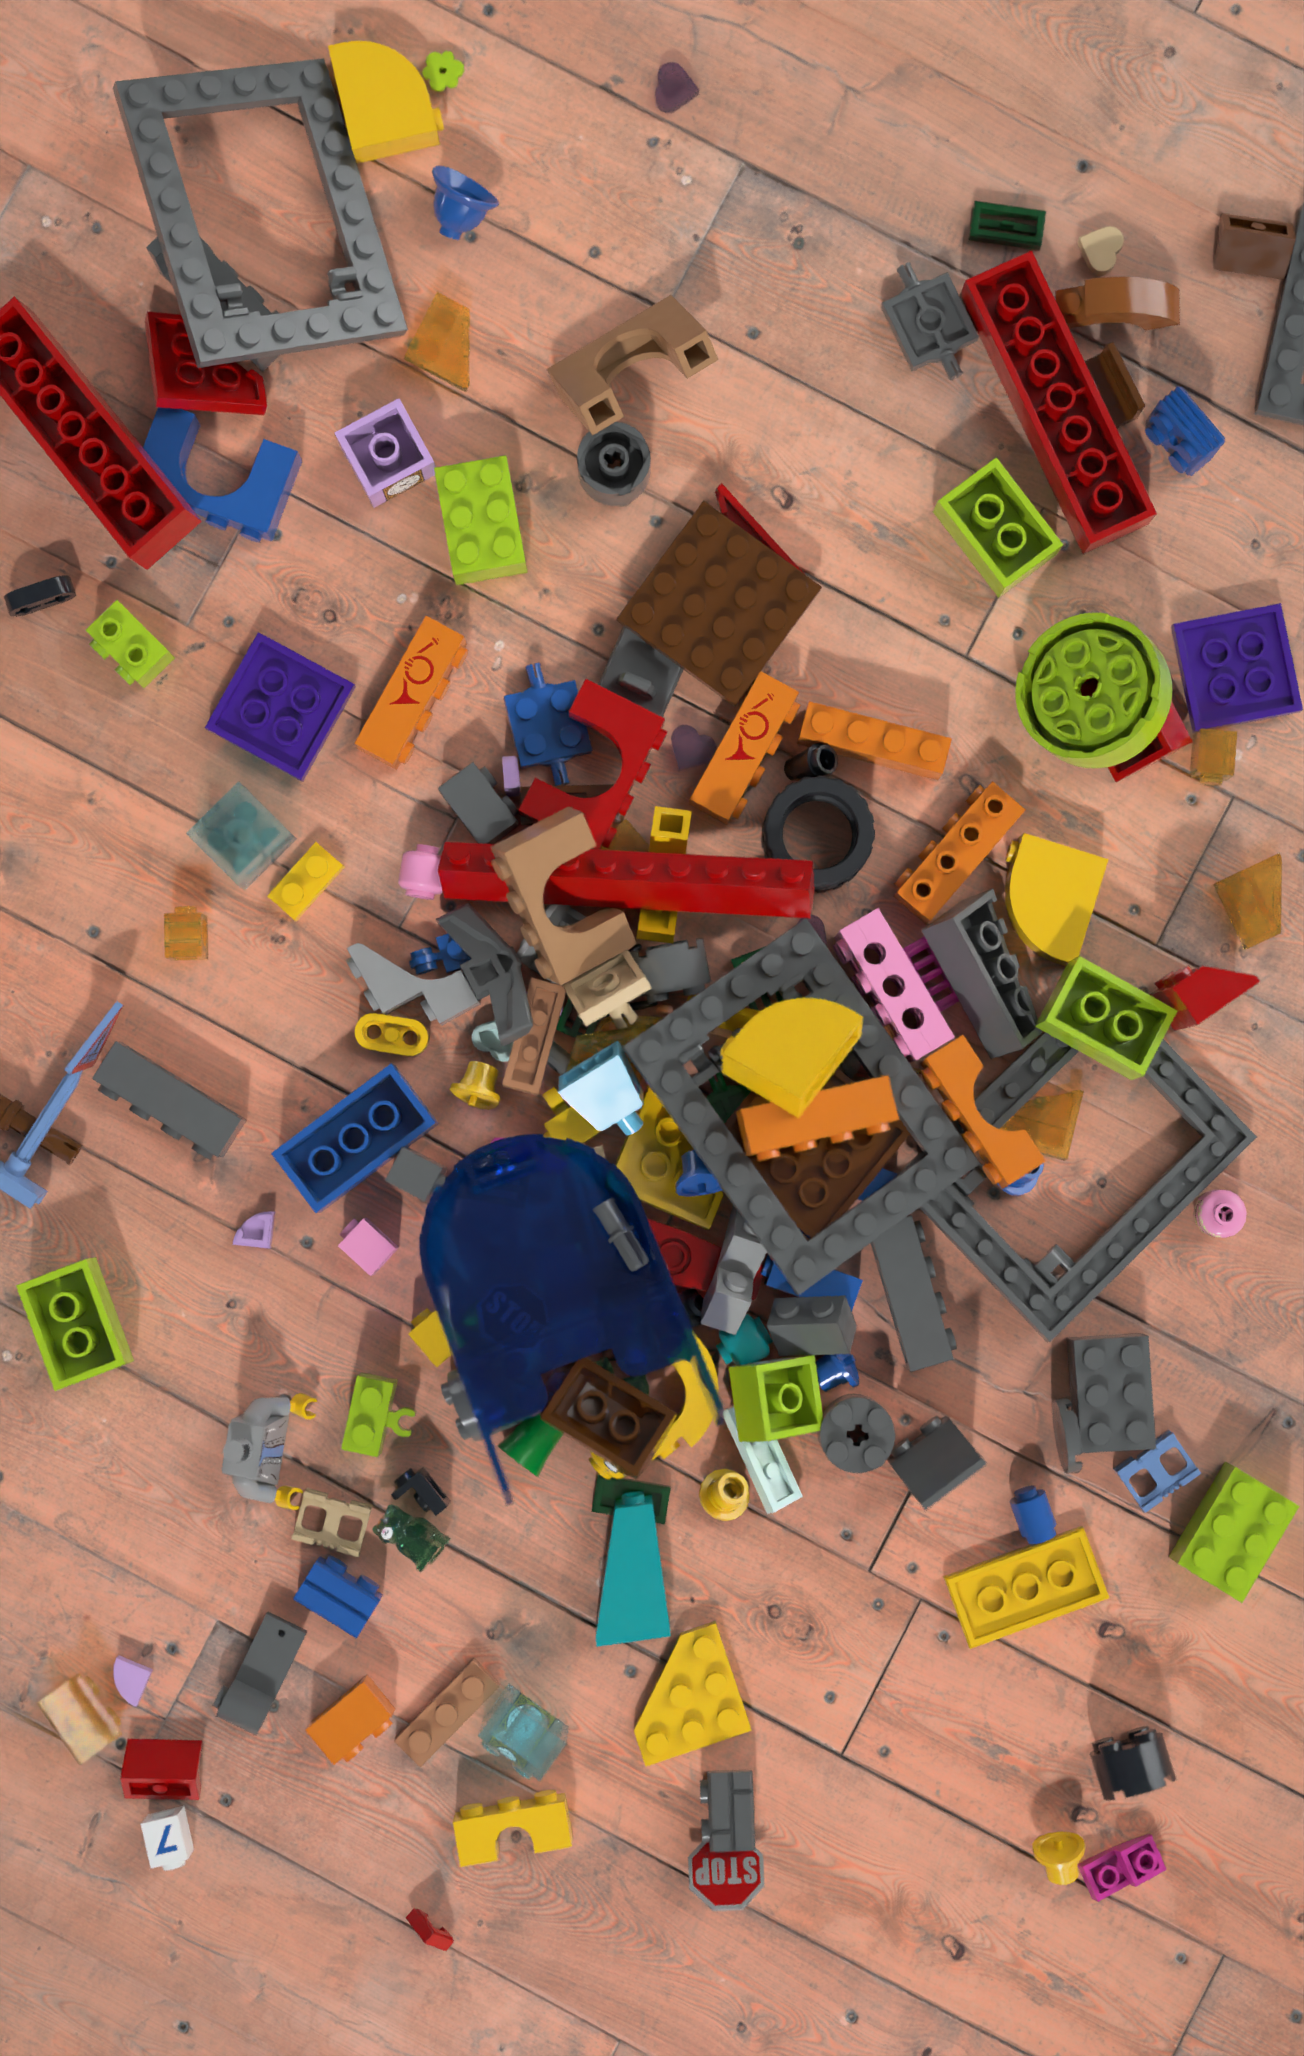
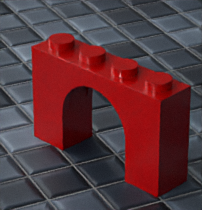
(632, 732)

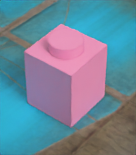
(367, 1245)

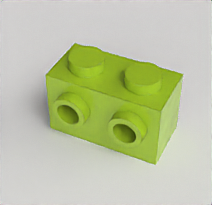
(129, 644)

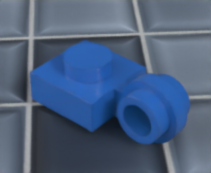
(450, 952)

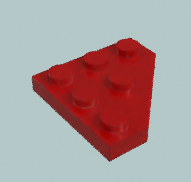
(184, 386)

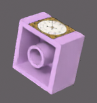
(386, 452)

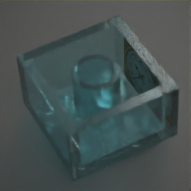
(241, 836)
(523, 1733)

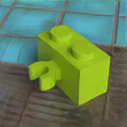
(372, 1415)

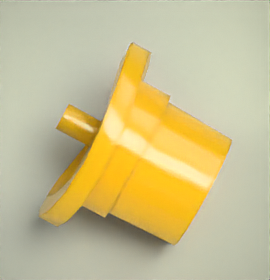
(478, 1086)
(724, 1494)
(1059, 1855)

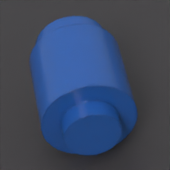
(1033, 1514)

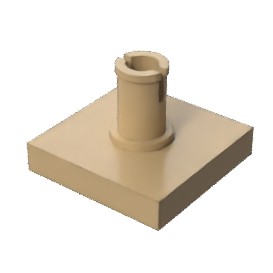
(608, 990)

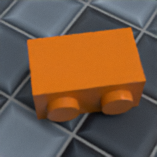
(351, 1720)

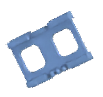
(1150, 1460)

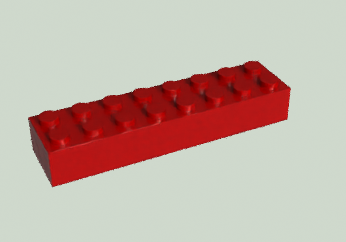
(1057, 402)
(88, 440)

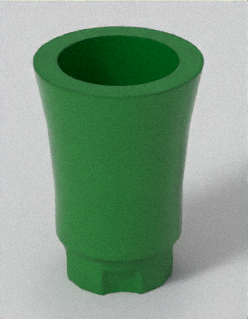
(531, 1443)

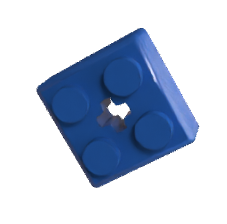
(1183, 432)

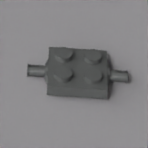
(929, 321)

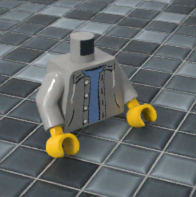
(257, 1447)

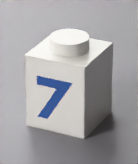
(167, 1838)

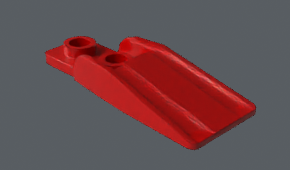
(690, 1258)

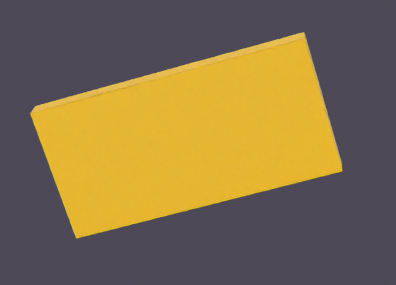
(1026, 1587)

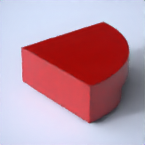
(436, 1938)

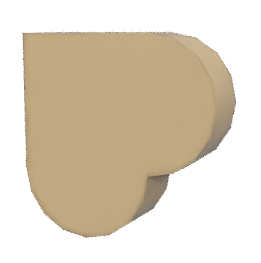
(1101, 248)

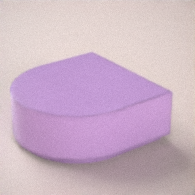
(511, 776)

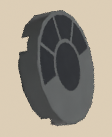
(1066, 1435)

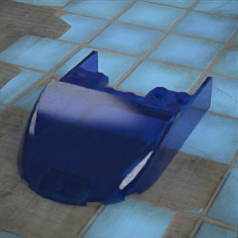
(535, 1284)

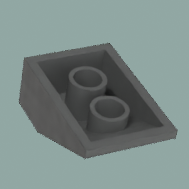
(935, 1461)

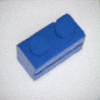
(339, 1595)

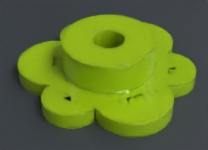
(436, 64)

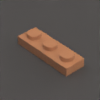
(532, 1051)
(447, 1712)

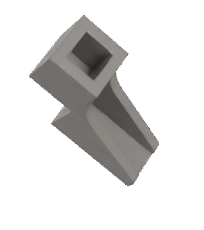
(394, 987)
(732, 1282)

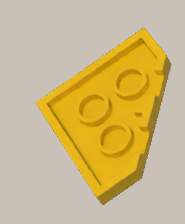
(654, 1164)
(691, 1700)

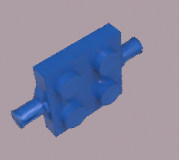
(543, 726)

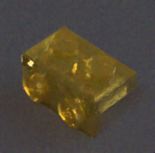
(80, 1717)

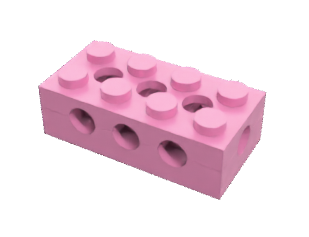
(893, 965)

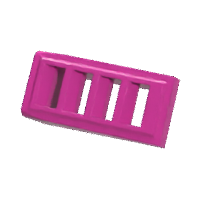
(919, 946)

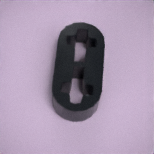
(39, 596)

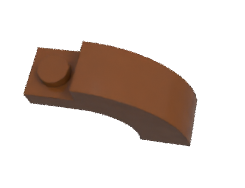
(1121, 300)

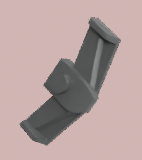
(491, 971)

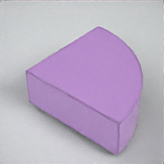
(256, 1231)
(130, 1679)

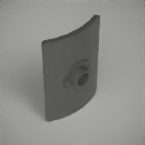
(640, 673)

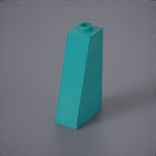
(633, 1582)

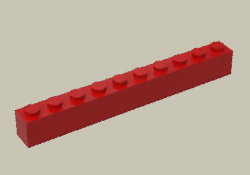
(645, 881)

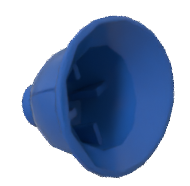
(459, 202)

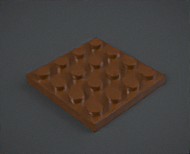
(719, 603)
(824, 1180)

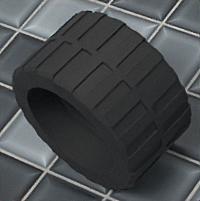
(837, 794)

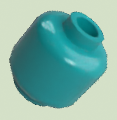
(748, 1344)

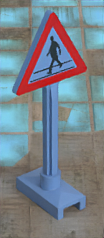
(13, 1171)

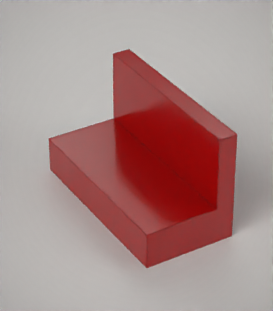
(161, 1769)

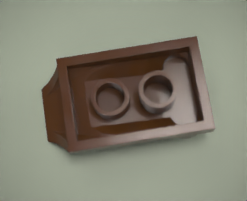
(606, 1415)

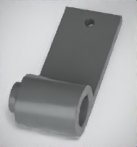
(260, 1674)

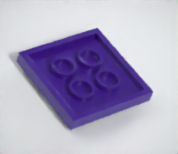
(1236, 668)
(280, 707)

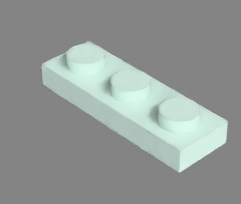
(766, 1468)

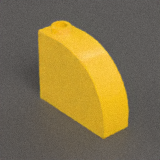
(383, 101)
(1051, 895)
(791, 1050)

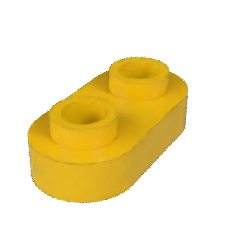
(392, 1034)

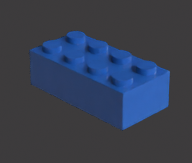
(354, 1138)

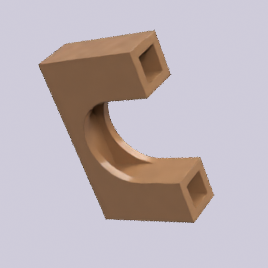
(657, 332)
(525, 865)

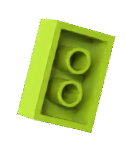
(480, 520)
(997, 527)
(1106, 1018)
(75, 1323)
(1233, 1532)

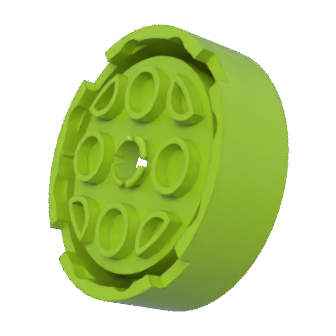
(1124, 709)

